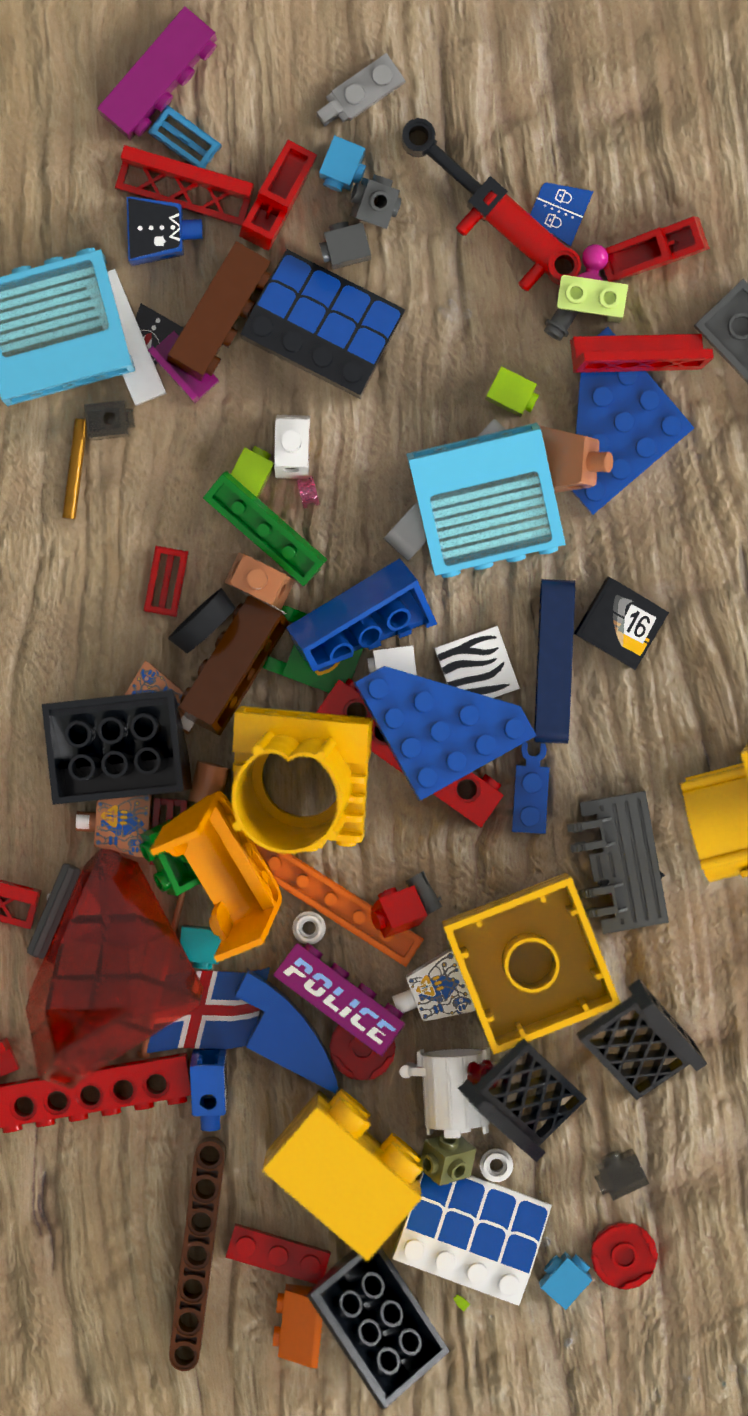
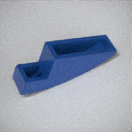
(285, 1032)

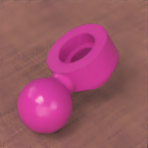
(594, 259)

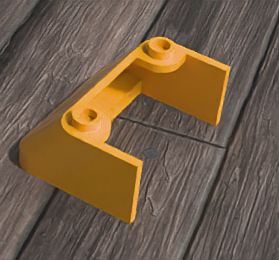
(229, 871)

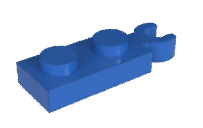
(530, 793)

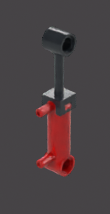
(500, 210)

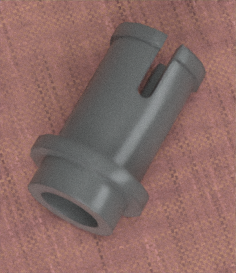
(559, 323)
(425, 892)

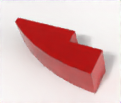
(277, 195)
(655, 249)

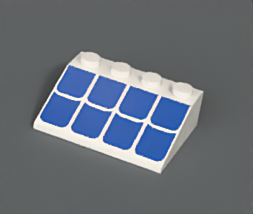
(474, 1235)

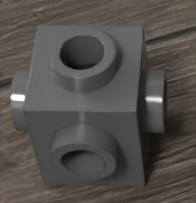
(363, 199)

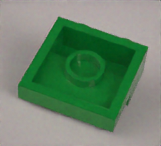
(173, 873)

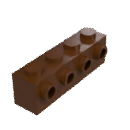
(218, 312)
(233, 665)

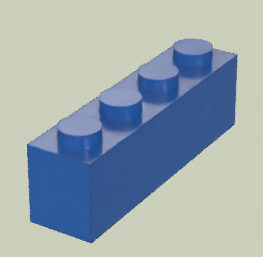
(362, 617)

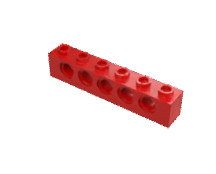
(475, 809)
(173, 1068)

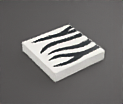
(478, 664)

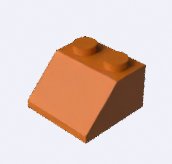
(300, 1327)

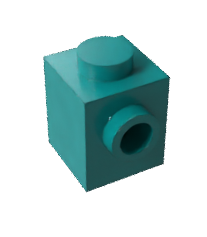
(199, 945)

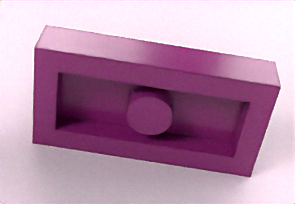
(191, 386)

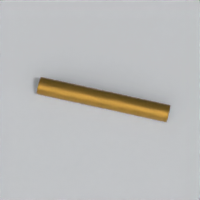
(75, 469)

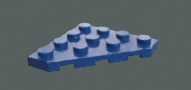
(630, 421)
(439, 728)

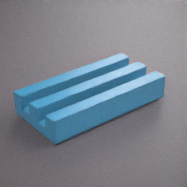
(207, 155)

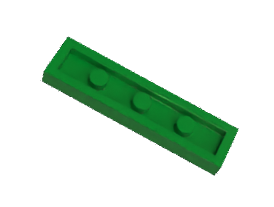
(265, 528)

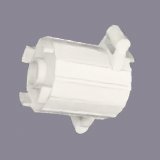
(443, 1102)

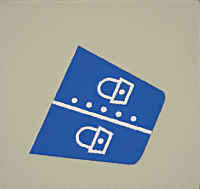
(561, 209)

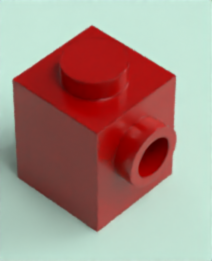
(397, 911)

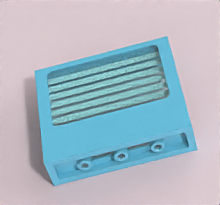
(59, 328)
(486, 500)

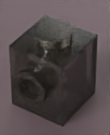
(109, 420)
(620, 1174)

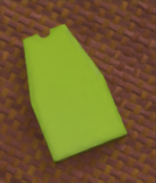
(461, 1302)

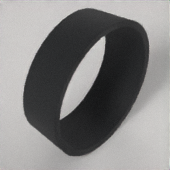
(202, 621)

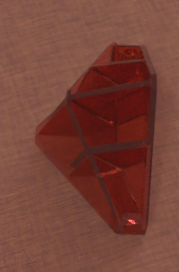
(107, 974)

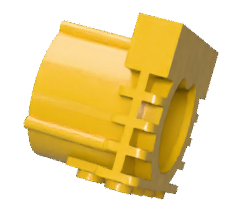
(335, 741)
(719, 819)

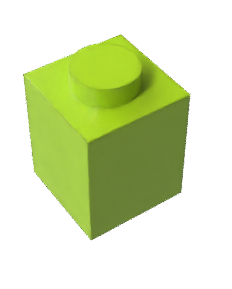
(512, 392)
(253, 469)

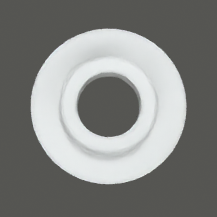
(311, 938)
(496, 1175)

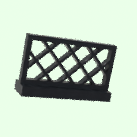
(661, 1029)
(507, 1115)

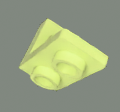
(592, 297)

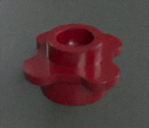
(478, 1071)

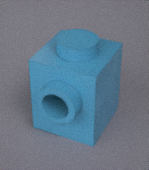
(342, 165)
(565, 1278)

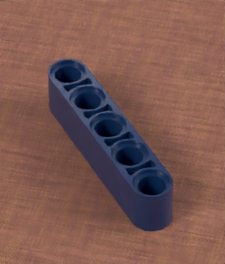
(554, 661)

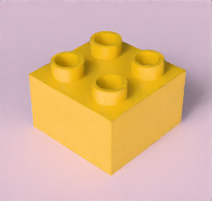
(531, 963)
(345, 1172)

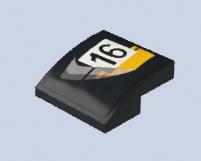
(621, 623)

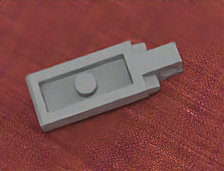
(361, 91)

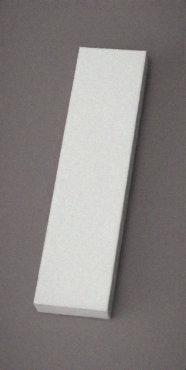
(144, 382)

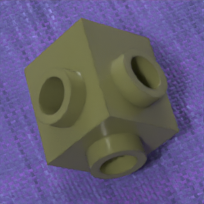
(447, 1159)

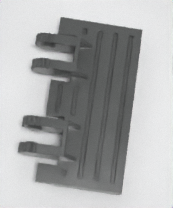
(626, 862)

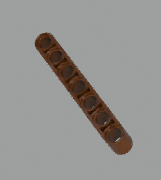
(193, 1269)

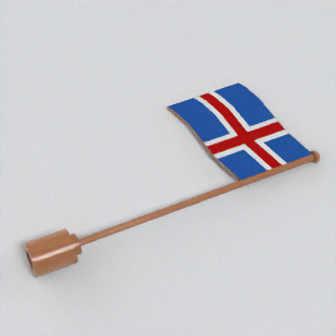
(221, 1018)

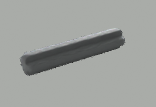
(53, 911)

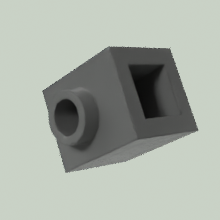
(345, 245)

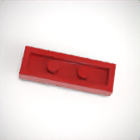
(278, 1254)

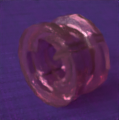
(308, 492)

